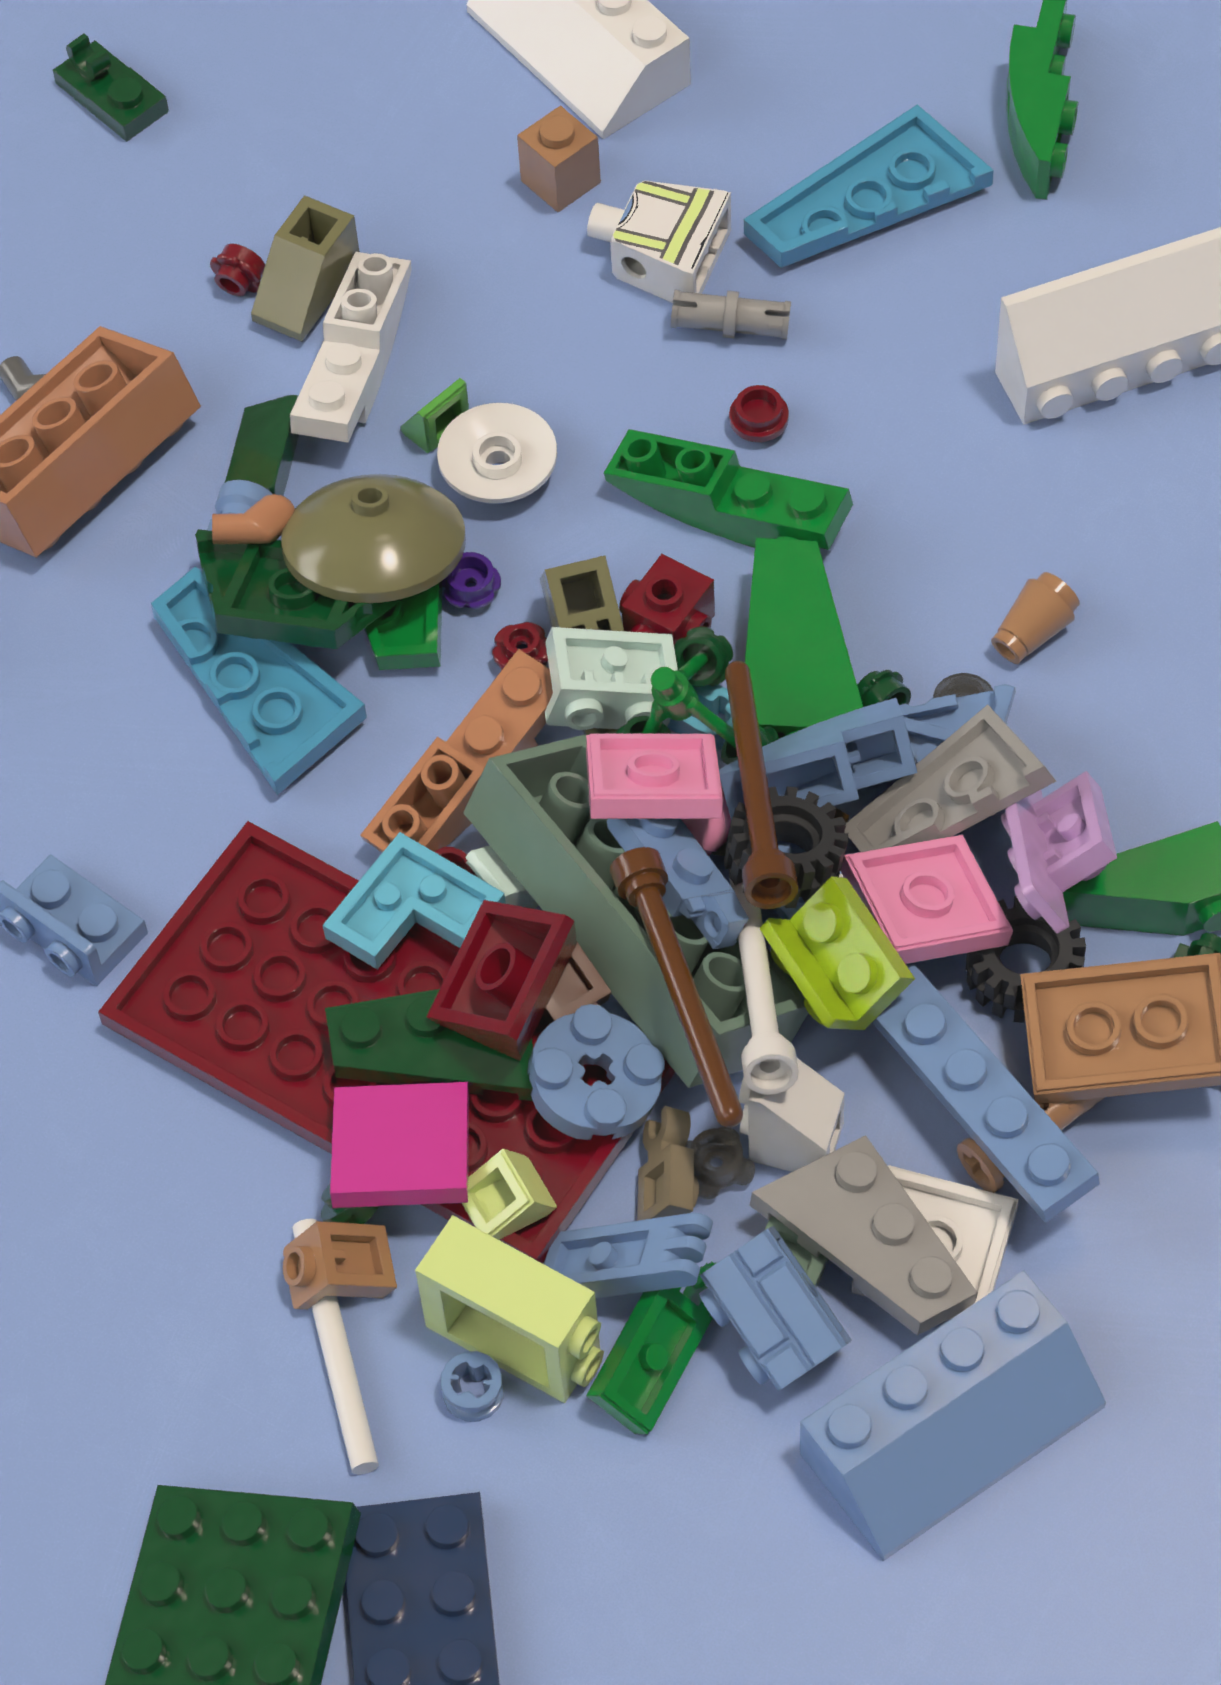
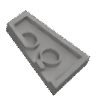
(956, 786)
(873, 1231)

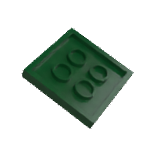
(234, 1589)

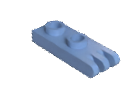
(633, 1254)

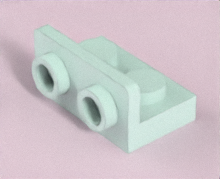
(603, 675)

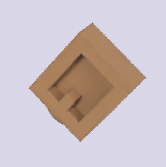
(338, 1262)

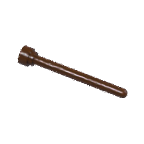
(768, 874)
(642, 881)

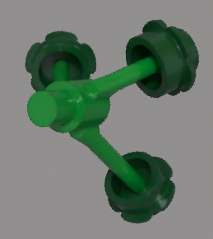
(700, 662)

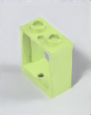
(510, 1309)

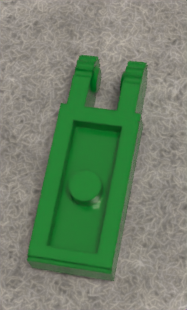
(651, 1355)

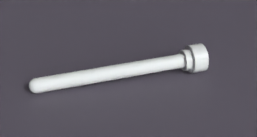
(768, 1058)

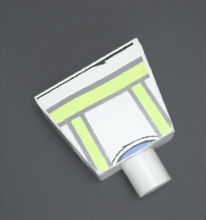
(665, 236)

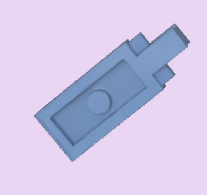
(694, 881)

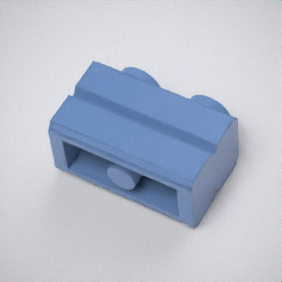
(773, 1310)

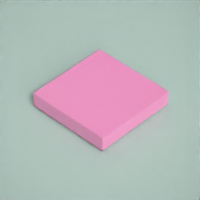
(653, 776)
(929, 898)

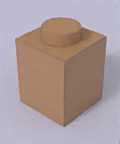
(559, 158)

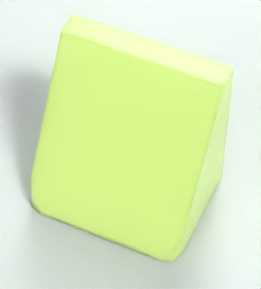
(507, 1195)

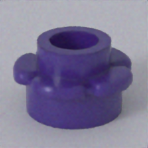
(472, 569)

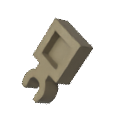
(668, 1177)

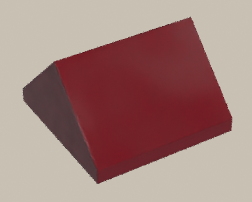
(504, 975)

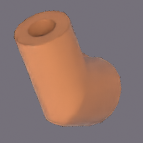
(258, 525)

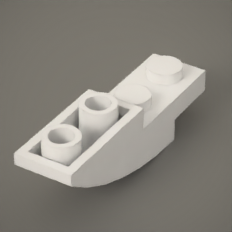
(355, 348)

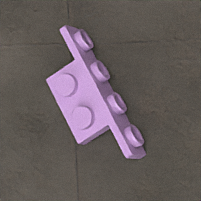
(1058, 845)

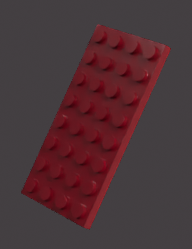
(242, 1000)

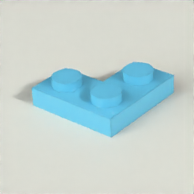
(403, 889)

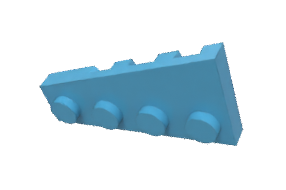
(876, 183)
(265, 689)

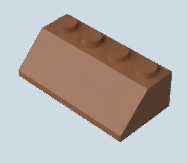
(85, 433)

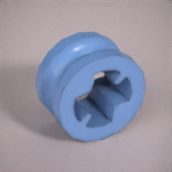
(478, 1367)

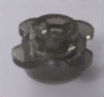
(725, 1145)

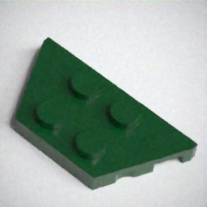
(261, 599)

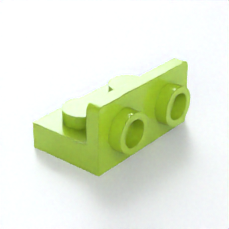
(838, 957)

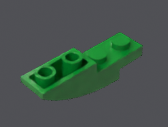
(1039, 96)
(716, 494)

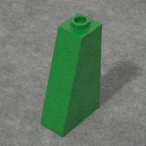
(796, 639)

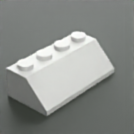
(595, 55)
(1111, 328)

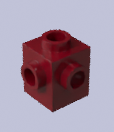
(668, 600)

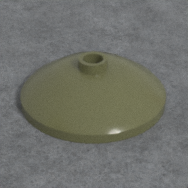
(373, 539)

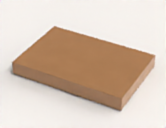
(1124, 1028)

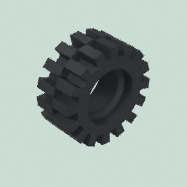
(799, 823)
(1003, 986)

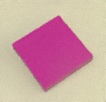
(400, 1145)

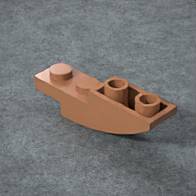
(438, 787)

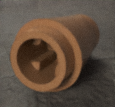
(1035, 617)

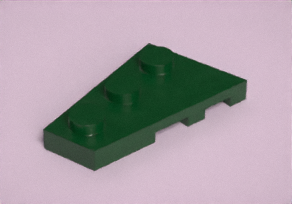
(398, 1045)

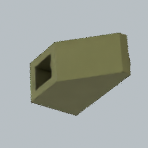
(305, 267)

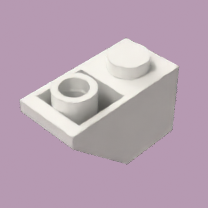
(795, 1124)

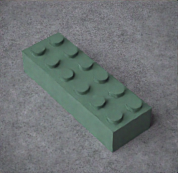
(540, 825)

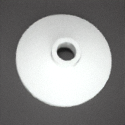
(492, 436)

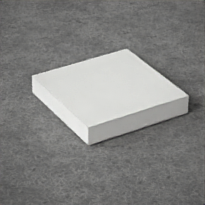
(967, 1221)

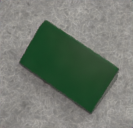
(265, 445)

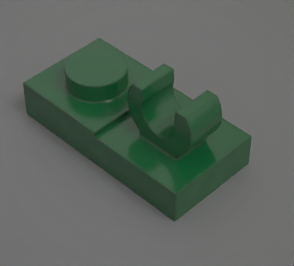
(109, 88)

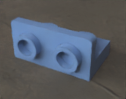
(71, 920)

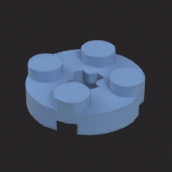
(603, 1040)

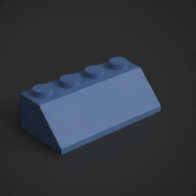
(951, 1415)

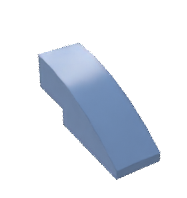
(834, 757)

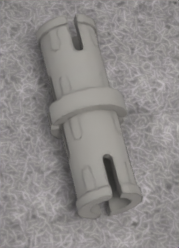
(730, 314)

